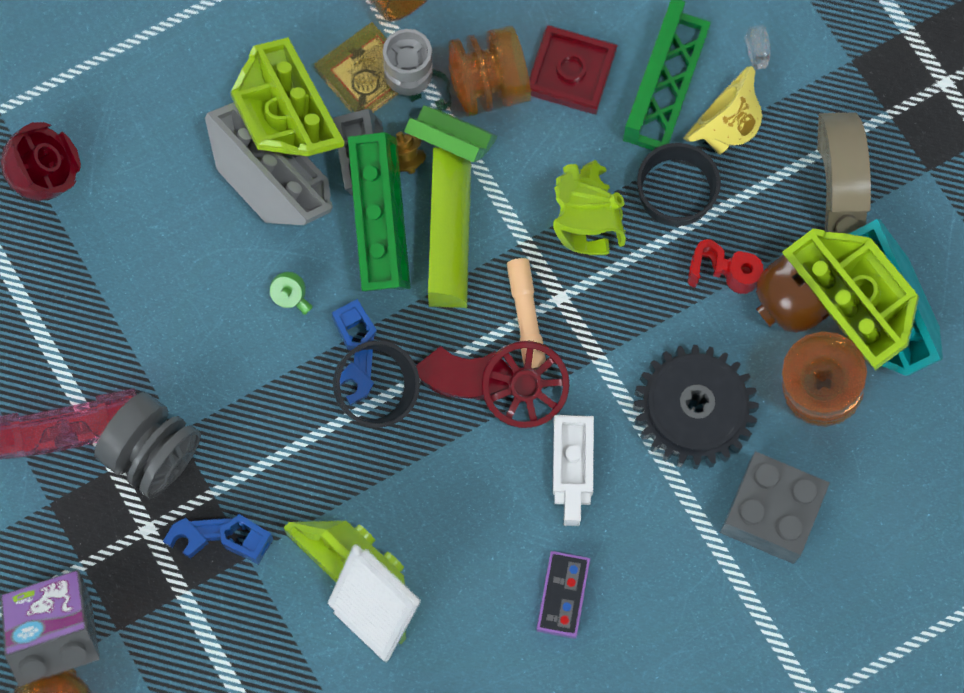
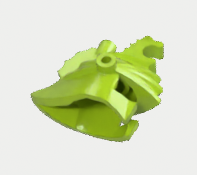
(587, 209)

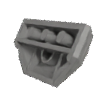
(274, 184)

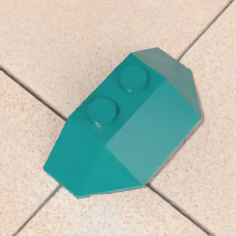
(925, 337)

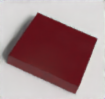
(571, 69)

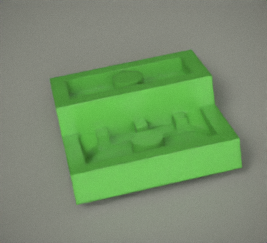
(451, 133)

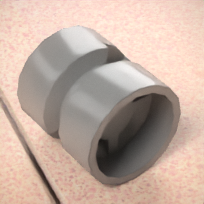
(407, 62)

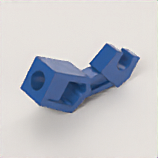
(360, 370)
(201, 531)

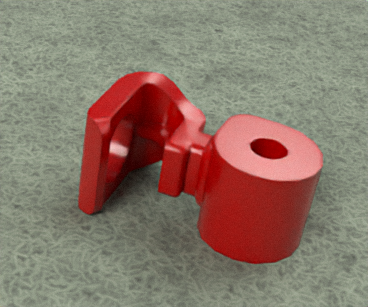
(740, 270)

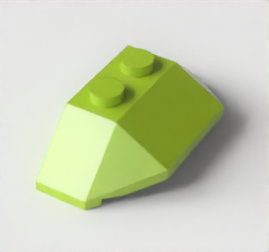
(282, 103)
(857, 290)
(331, 543)

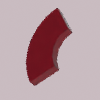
(459, 376)

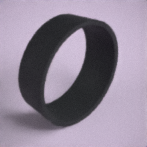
(686, 153)
(411, 383)

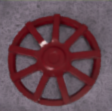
(525, 384)

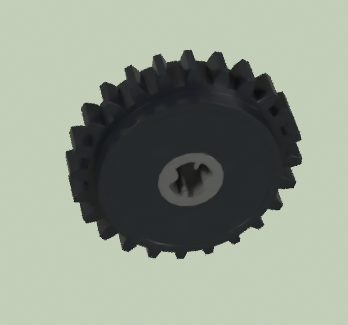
(682, 430)

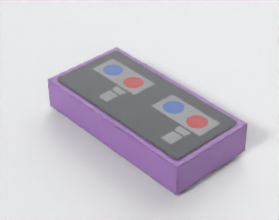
(563, 595)

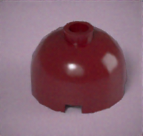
(40, 162)

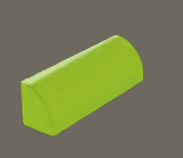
(449, 230)

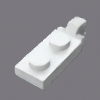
(573, 464)

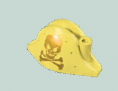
(732, 116)

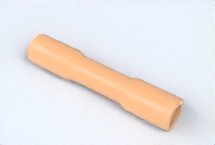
(523, 292)

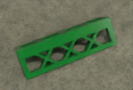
(654, 70)
(379, 212)

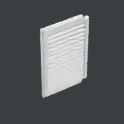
(373, 602)

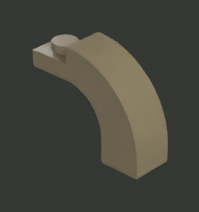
(847, 171)

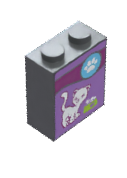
(48, 628)

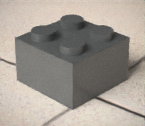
(775, 507)

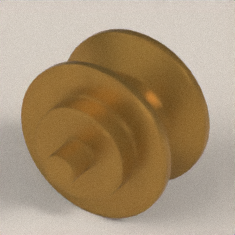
(409, 155)

